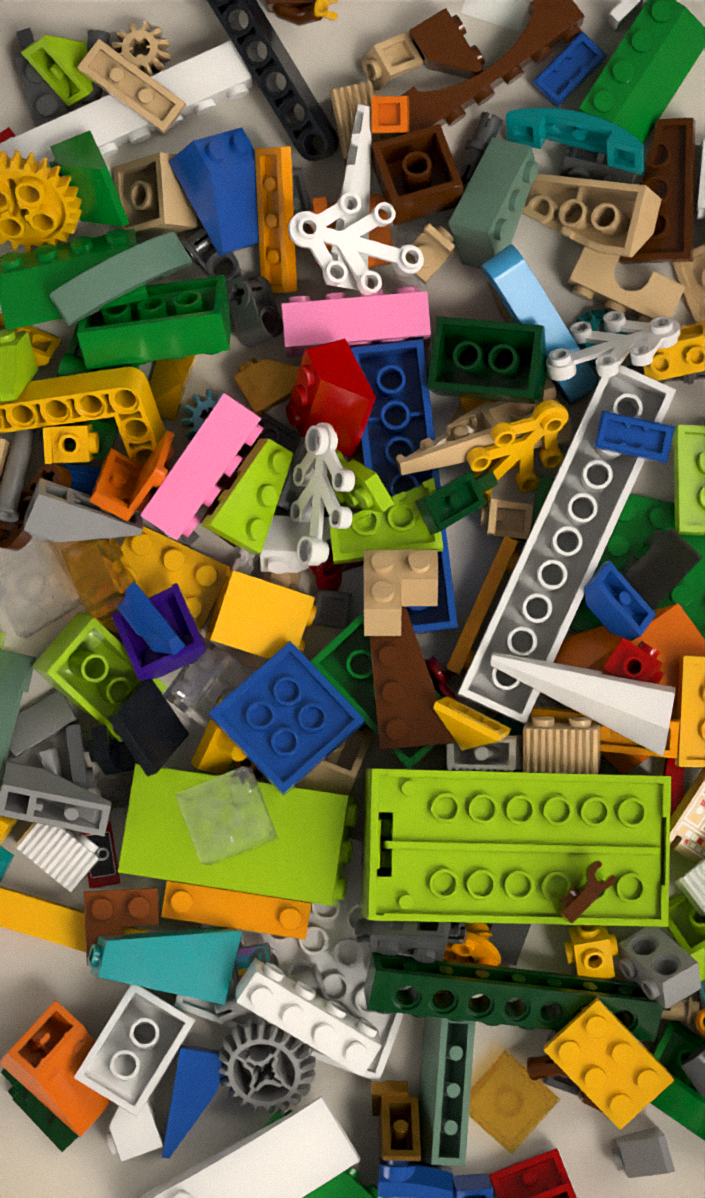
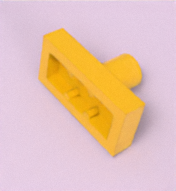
(216, 751)

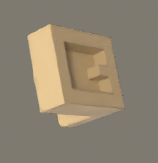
(390, 60)
(436, 250)

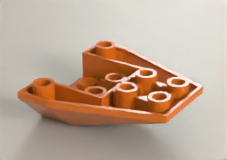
(669, 633)

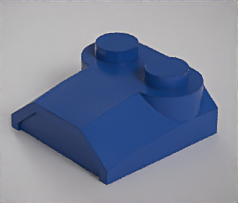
(414, 1180)

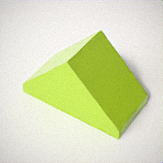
(57, 63)

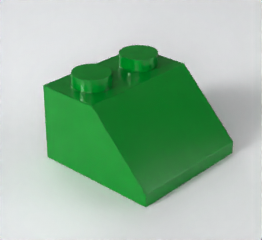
(88, 172)

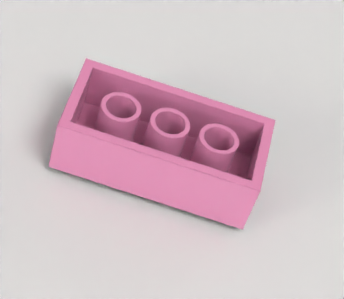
(357, 319)
(201, 466)

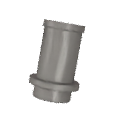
(51, 762)

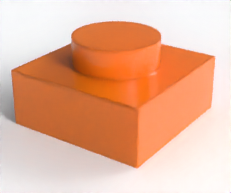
(390, 114)

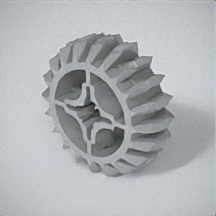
(287, 1083)

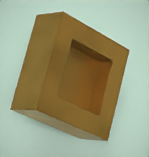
(386, 1088)

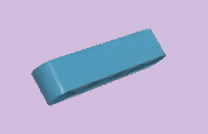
(530, 305)

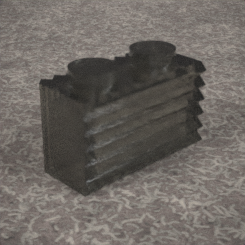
(661, 566)

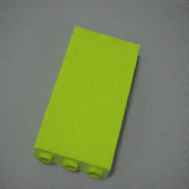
(298, 865)

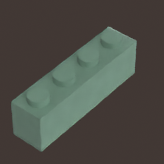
(445, 1090)

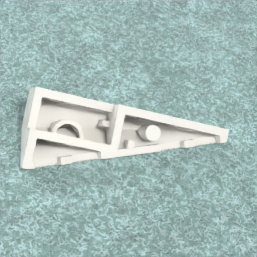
(356, 180)
(621, 704)

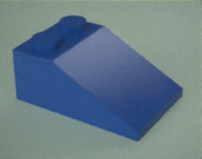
(221, 186)

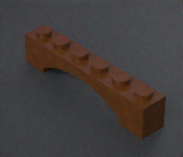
(548, 25)

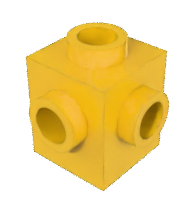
(591, 951)

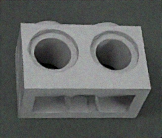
(659, 966)

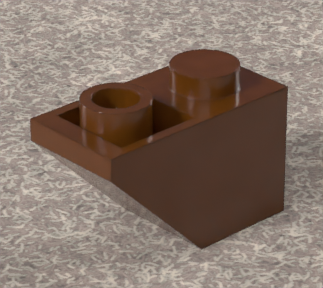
(444, 46)

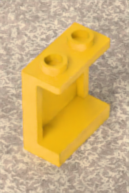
(259, 615)

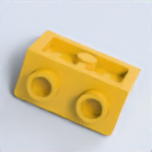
(682, 358)

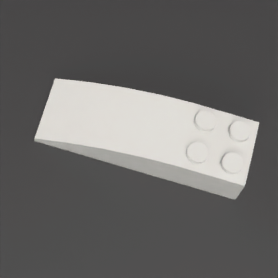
(275, 1162)

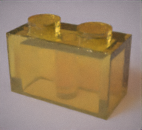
(98, 575)

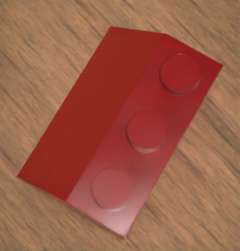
(334, 392)

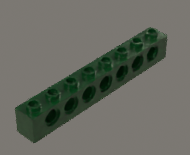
(498, 986)

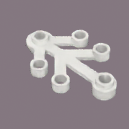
(351, 244)
(613, 347)
(320, 446)

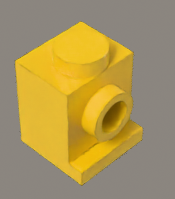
(54, 443)

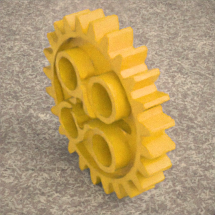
(35, 202)

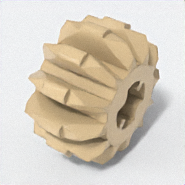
(140, 39)

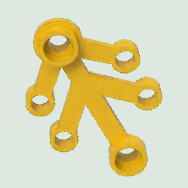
(546, 422)

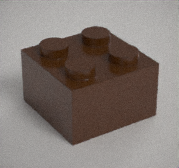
(417, 174)

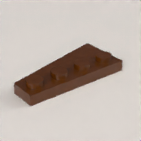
(672, 178)
(404, 692)

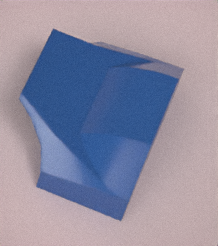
(617, 603)
(149, 622)

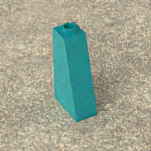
(176, 961)

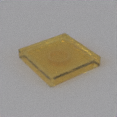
(509, 1102)

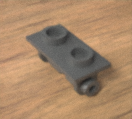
(582, 164)

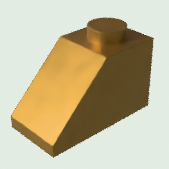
(265, 383)
(399, 1128)

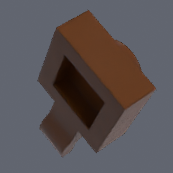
(577, 900)

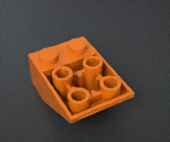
(46, 1066)

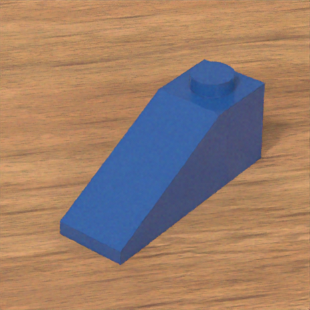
(193, 1090)

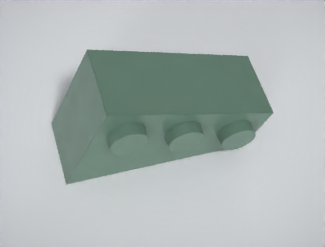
(493, 201)

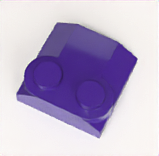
(176, 612)

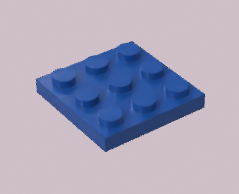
(286, 718)

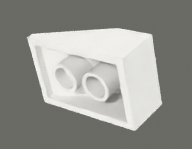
(134, 1049)

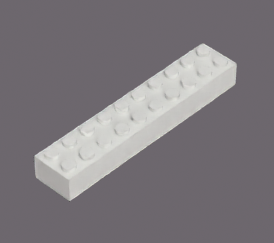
(563, 547)

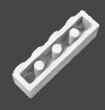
(308, 1016)

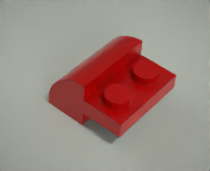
(534, 1178)

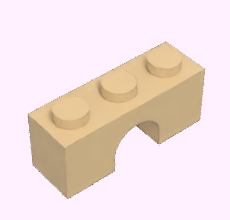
(595, 279)

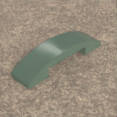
(119, 276)
(14, 680)

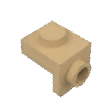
(507, 519)

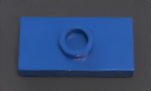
(569, 69)
(634, 437)

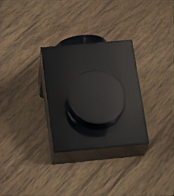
(109, 752)

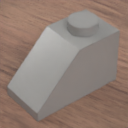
(643, 1153)

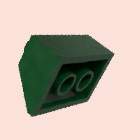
(488, 360)

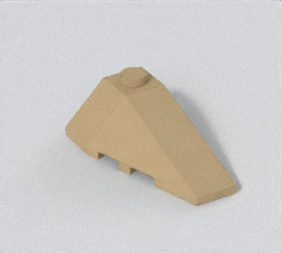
(595, 213)

